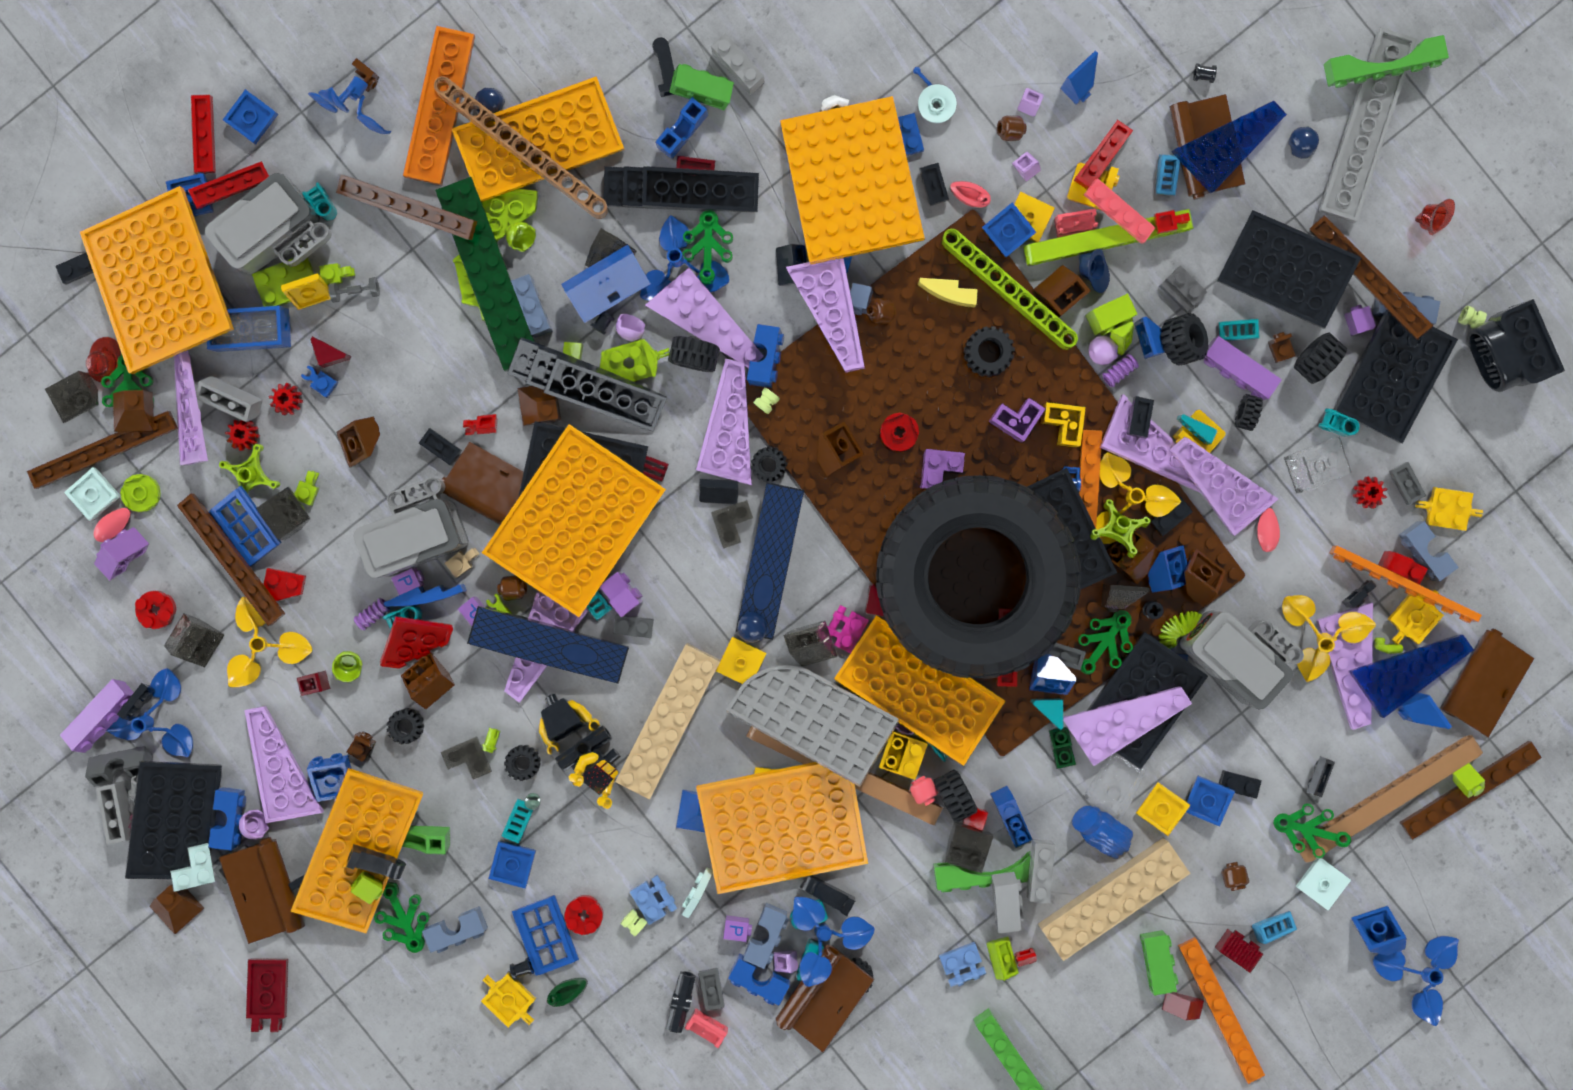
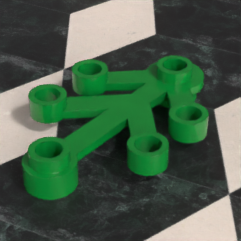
(708, 243)
(127, 384)
(1107, 639)
(1307, 830)
(404, 920)

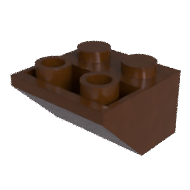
(1061, 290)
(1138, 566)
(427, 681)

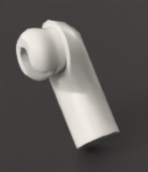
(833, 101)

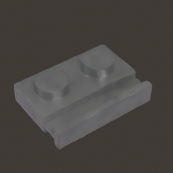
(1183, 288)

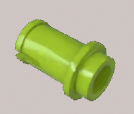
(491, 740)

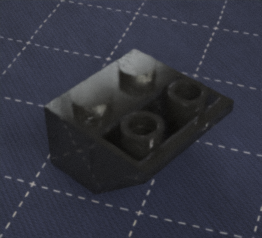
(73, 395)
(284, 514)
(193, 640)
(810, 644)
(968, 847)

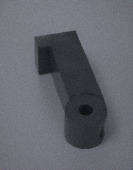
(662, 51)
(375, 862)
(828, 893)

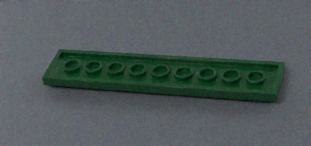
(487, 271)

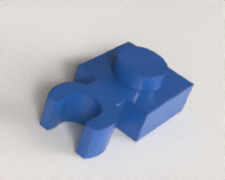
(321, 382)

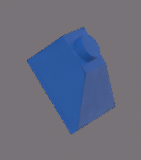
(1081, 80)
(1149, 337)
(1168, 570)
(1051, 676)
(1424, 711)
(690, 812)
(1380, 931)

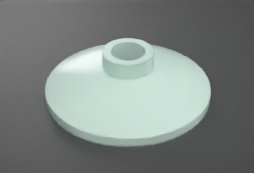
(937, 94)

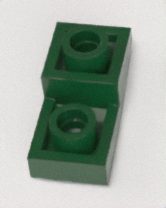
(1062, 748)

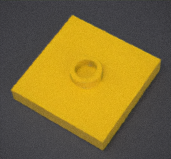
(1035, 212)
(306, 291)
(740, 660)
(1163, 809)

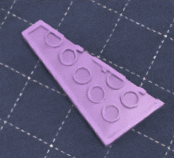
(829, 300)
(190, 432)
(727, 435)
(1227, 491)
(1347, 657)
(525, 672)
(1118, 724)
(280, 780)

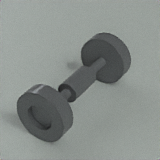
(334, 291)

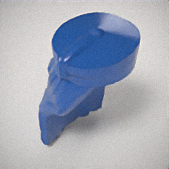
(1102, 831)

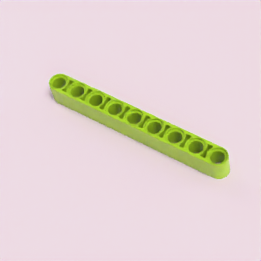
(1089, 241)
(999, 287)

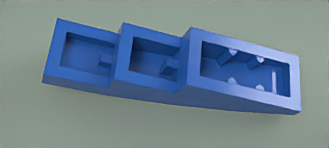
(419, 596)

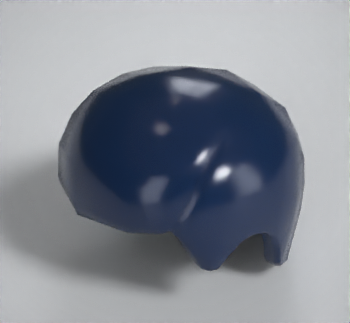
(491, 99)
(1303, 142)
(752, 627)

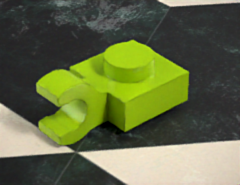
(334, 273)
(306, 491)
(499, 604)

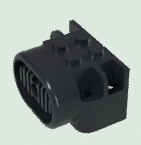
(1514, 348)

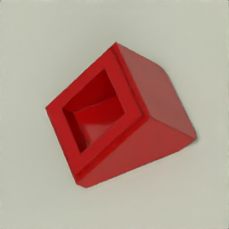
(977, 820)
(1025, 957)

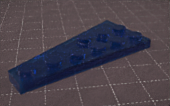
(1224, 149)
(1400, 677)

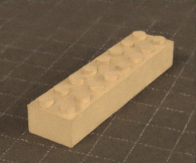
(668, 721)
(1114, 898)

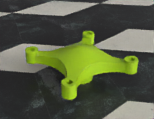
(250, 472)
(1120, 528)

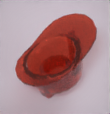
(1436, 216)
(103, 358)

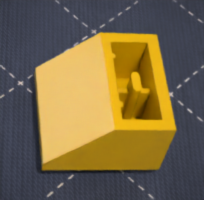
(903, 754)

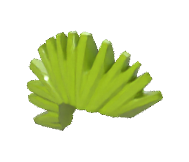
(1178, 628)

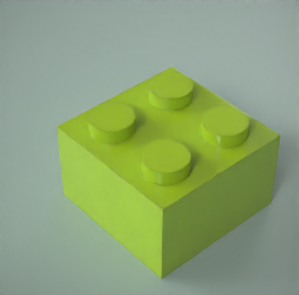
(1112, 314)

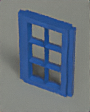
(227, 528)
(529, 942)

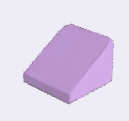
(1030, 102)
(1027, 166)
(785, 961)

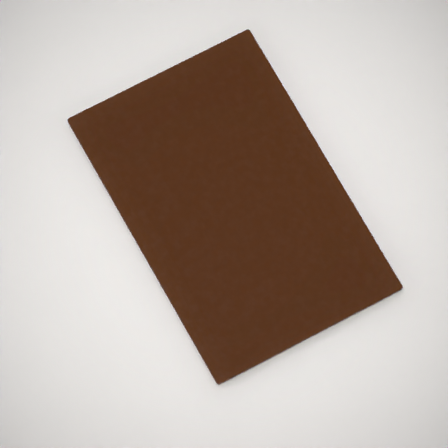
(921, 371)

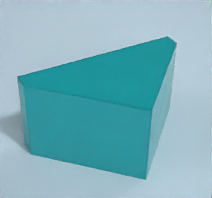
(1052, 709)

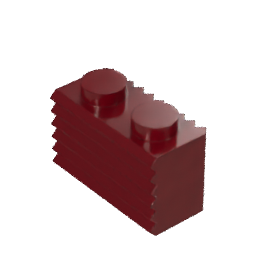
(1238, 950)

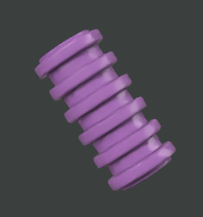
(1120, 370)
(371, 614)

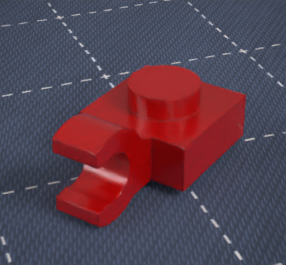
(1168, 221)
(483, 425)

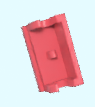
(1075, 222)
(707, 1027)

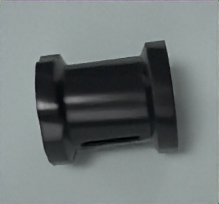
(1204, 73)
(602, 322)
(1156, 614)
(521, 969)

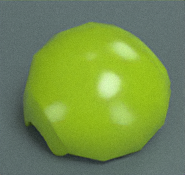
(520, 236)
(347, 666)

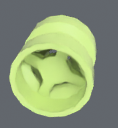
(1471, 317)
(766, 401)
(629, 921)

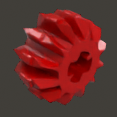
(284, 392)
(249, 437)
(1371, 499)

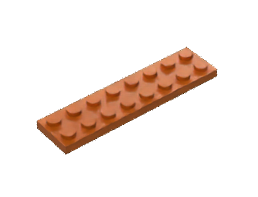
(434, 117)

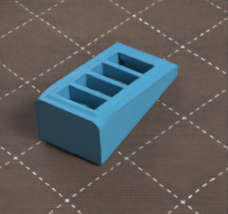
(1160, 174)
(1262, 930)

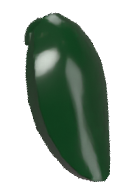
(566, 992)

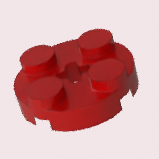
(904, 422)
(144, 607)
(592, 908)

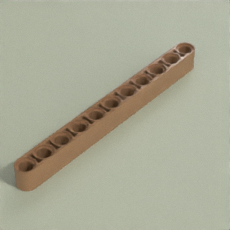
(516, 140)
(872, 785)
(1396, 794)

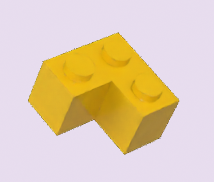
(1069, 419)

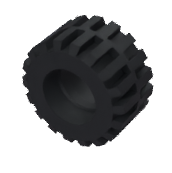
(1000, 339)
(1184, 339)
(693, 354)
(1320, 358)
(955, 796)

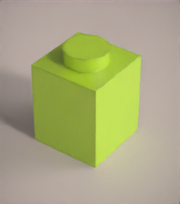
(1469, 781)
(367, 887)

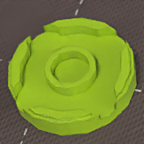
(140, 493)

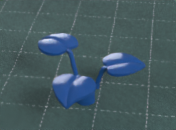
(355, 90)
(670, 240)
(178, 739)
(806, 915)
(1443, 953)

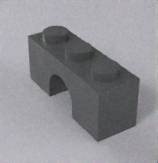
(103, 767)

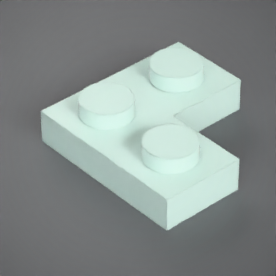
(198, 873)
(696, 893)

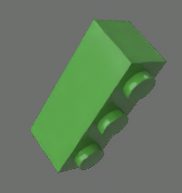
(701, 86)
(1159, 962)

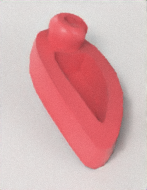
(970, 194)
(111, 524)
(1268, 530)

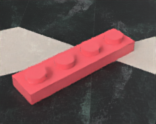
(1119, 211)

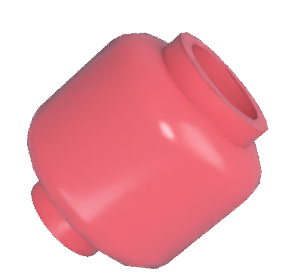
(923, 790)

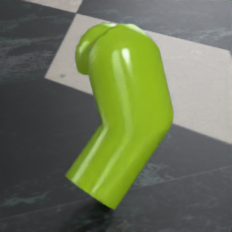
(1386, 648)

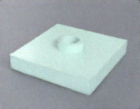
(92, 494)
(1323, 883)

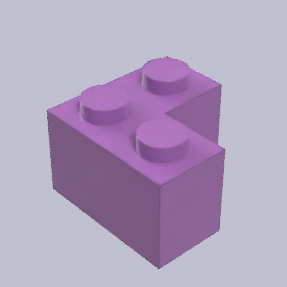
(1017, 424)
(937, 462)
(118, 552)
(621, 594)

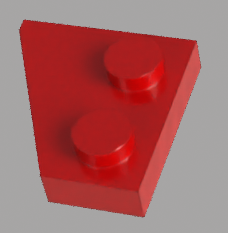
(283, 583)

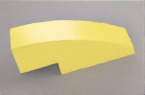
(949, 291)

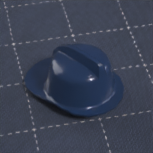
(1094, 268)

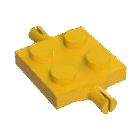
(1449, 508)
(1414, 619)
(508, 999)

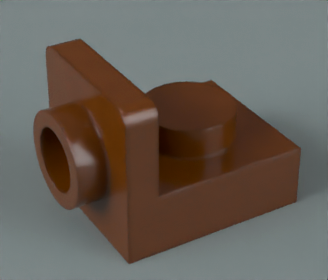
(366, 73)
(1281, 347)
(361, 746)

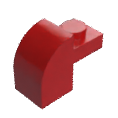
(1403, 566)

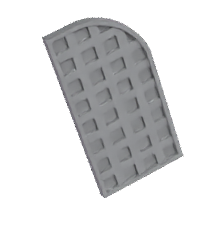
(815, 719)

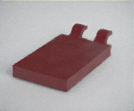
(267, 992)

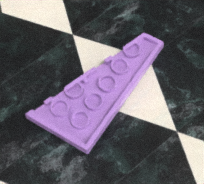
(699, 313)
(1149, 453)

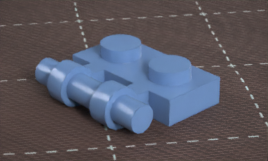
(648, 902)
(959, 959)

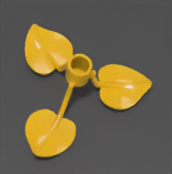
(1158, 498)
(1353, 629)
(242, 669)

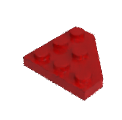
(412, 640)

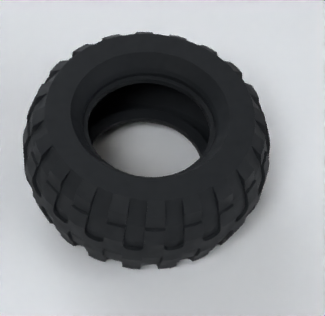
(992, 647)

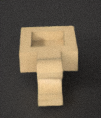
(461, 563)

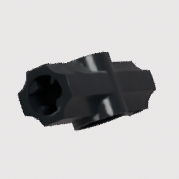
(593, 741)
(681, 1002)

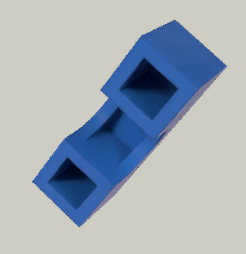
(688, 122)
(764, 372)
(231, 803)
(771, 990)

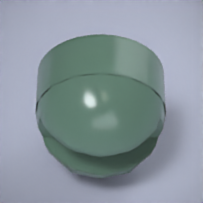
(532, 804)

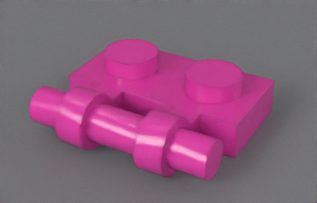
(851, 630)

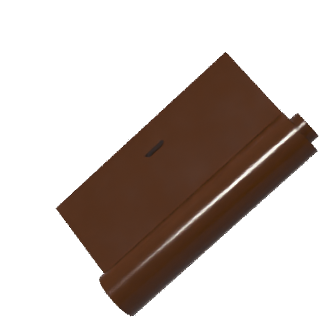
(1194, 121)
(481, 485)
(1487, 682)
(261, 890)
(815, 1008)

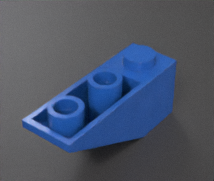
(1011, 816)

